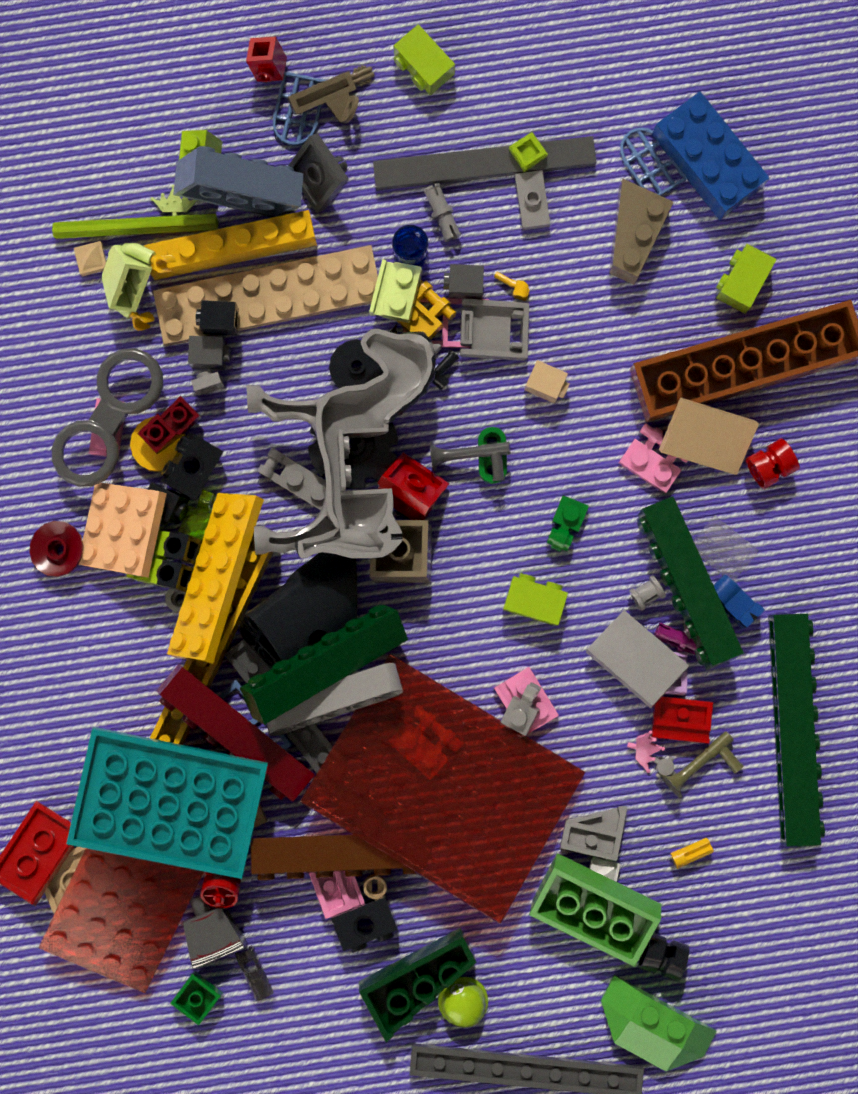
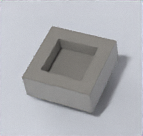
(207, 382)

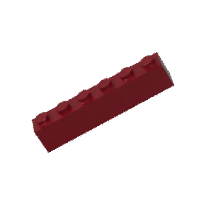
(233, 731)

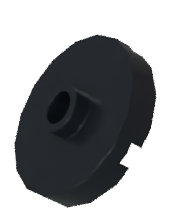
(342, 362)

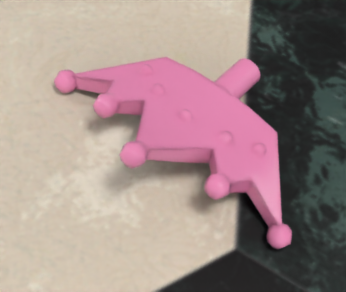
(645, 749)

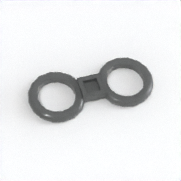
(107, 417)

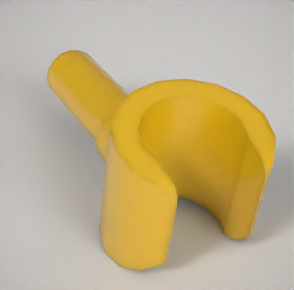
(520, 287)

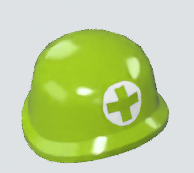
(463, 1002)

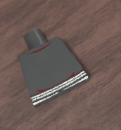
(211, 933)

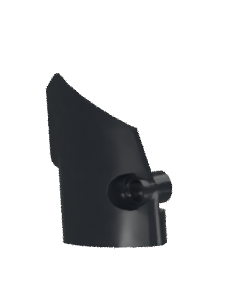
(311, 604)

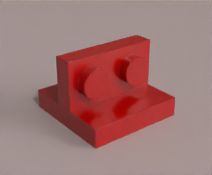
(413, 487)

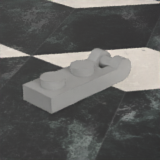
(295, 479)

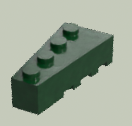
(415, 981)

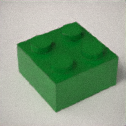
(196, 998)

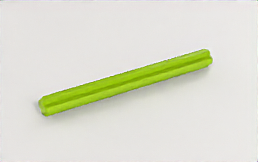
(135, 226)

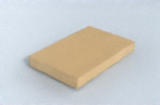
(708, 436)

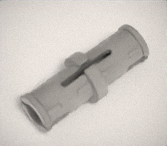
(442, 212)

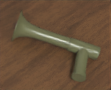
(717, 747)

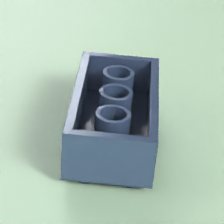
(238, 182)

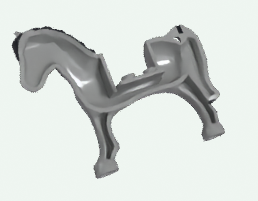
(352, 519)

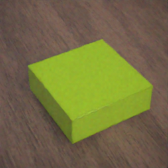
(528, 151)

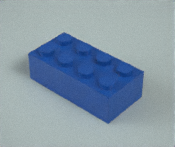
(710, 155)

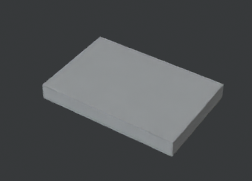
(637, 659)

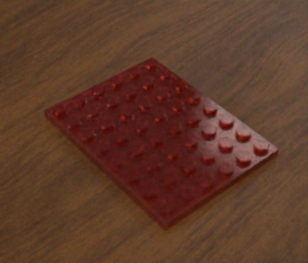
(445, 791)

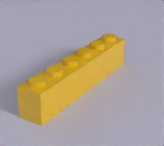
(236, 244)

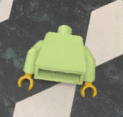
(126, 278)

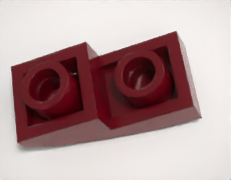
(170, 425)

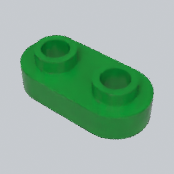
(484, 463)

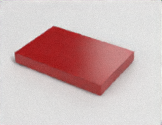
(35, 853)

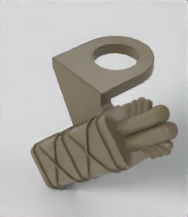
(334, 94)

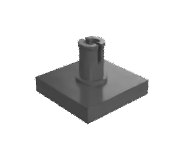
(321, 172)

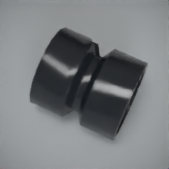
(665, 957)

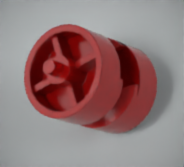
(220, 890)

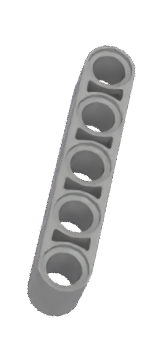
(340, 698)

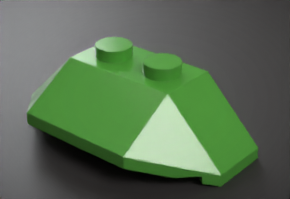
(653, 1026)

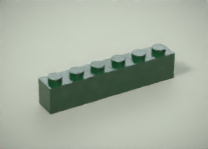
(689, 583)
(323, 663)

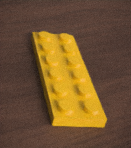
(215, 577)

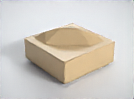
(90, 258)

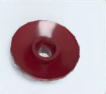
(45, 546)

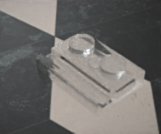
(724, 548)

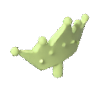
(173, 203)

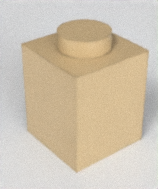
(547, 382)

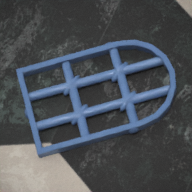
(288, 120)
(638, 155)

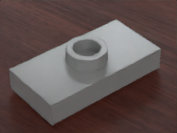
(532, 200)

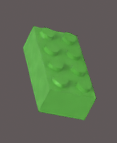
(596, 910)

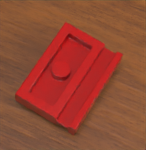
(682, 719)

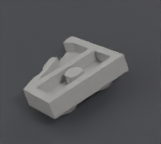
(595, 834)

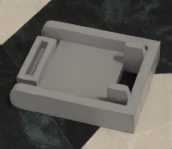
(488, 329)

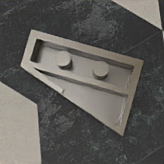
(637, 225)

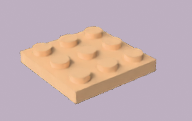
(122, 529)

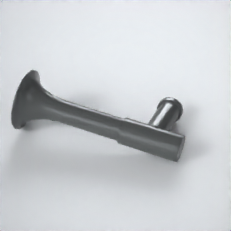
(494, 451)

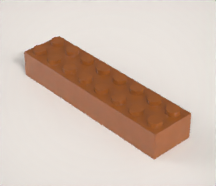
(748, 360)

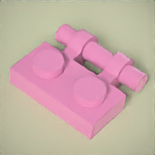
(648, 464)

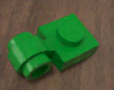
(569, 517)

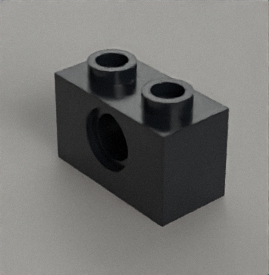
(205, 459)
(375, 909)

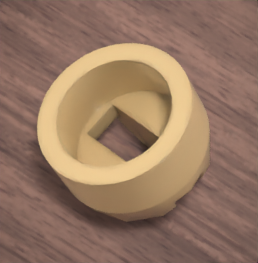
(381, 887)

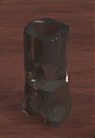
(256, 977)

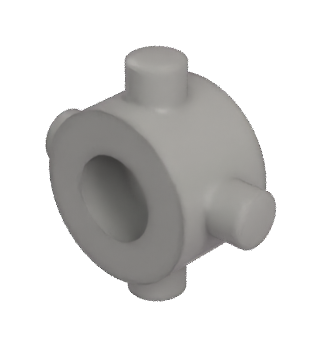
(664, 767)

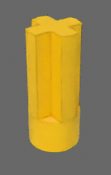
(691, 853)

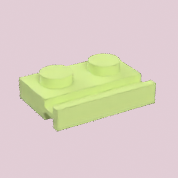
(396, 291)

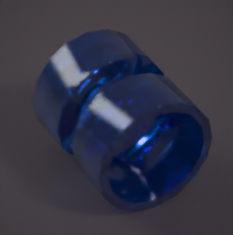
(410, 245)

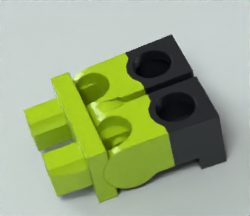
(168, 573)

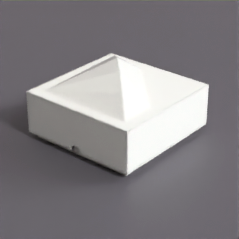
(605, 867)

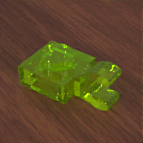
(198, 518)

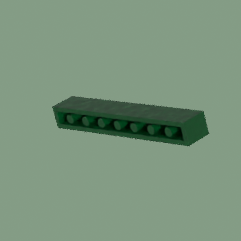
(795, 730)

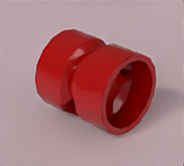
(769, 465)

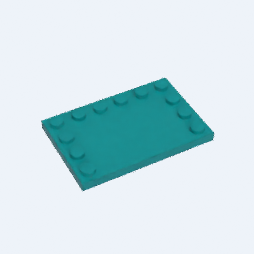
(167, 803)

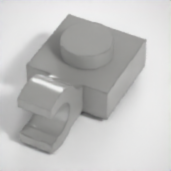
(521, 712)

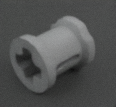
(647, 593)

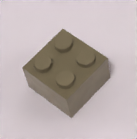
(410, 560)

